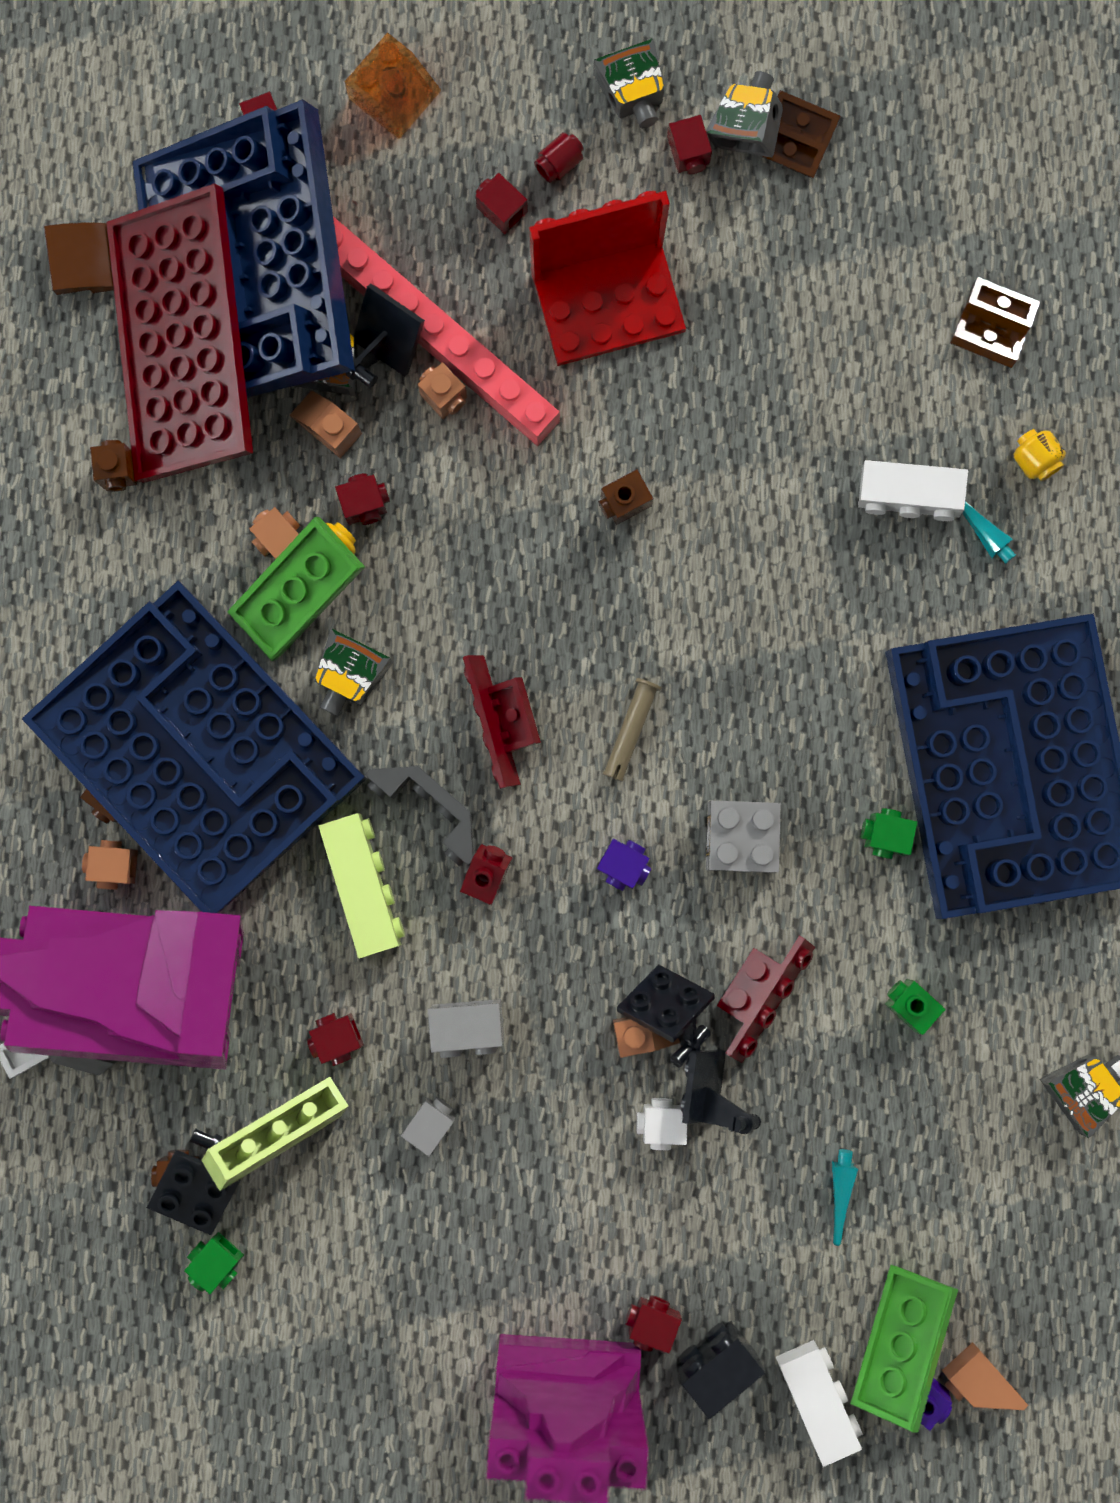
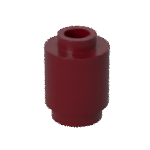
(559, 157)

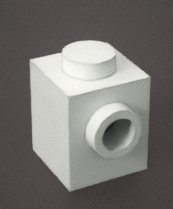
(662, 1124)

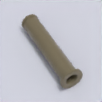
(631, 729)

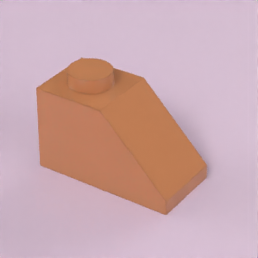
(327, 423)
(637, 1039)
(980, 1382)

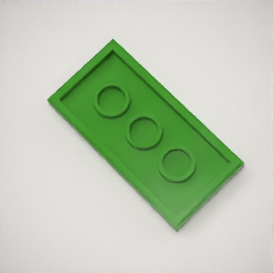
(296, 588)
(904, 1348)

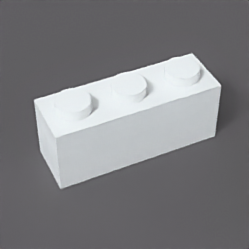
(912, 490)
(820, 1402)

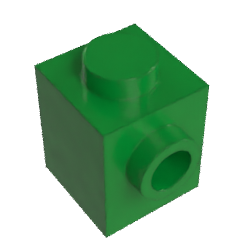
(888, 833)
(923, 1013)
(213, 1264)

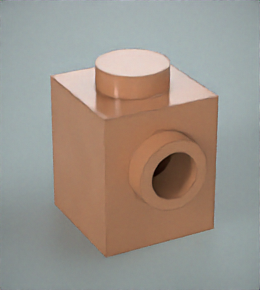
(442, 390)
(273, 531)
(110, 864)

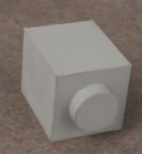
(429, 1125)

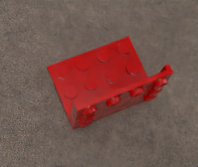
(605, 277)

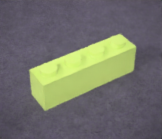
(360, 884)
(274, 1133)

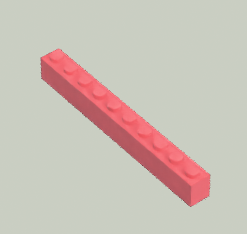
(450, 341)

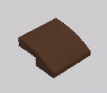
(803, 134)
(79, 257)
(1000, 309)

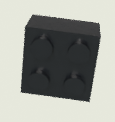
(719, 1368)

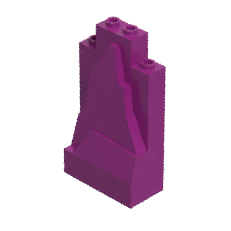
(121, 985)
(568, 1418)

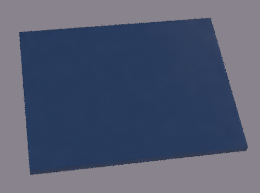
(278, 238)
(193, 749)
(1011, 764)

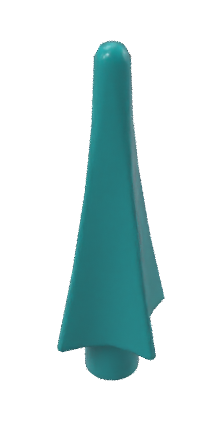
(992, 538)
(843, 1181)

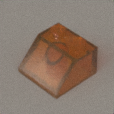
(391, 86)

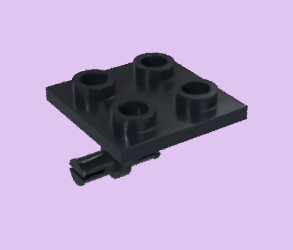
(386, 333)
(670, 1009)
(703, 1095)
(188, 1190)

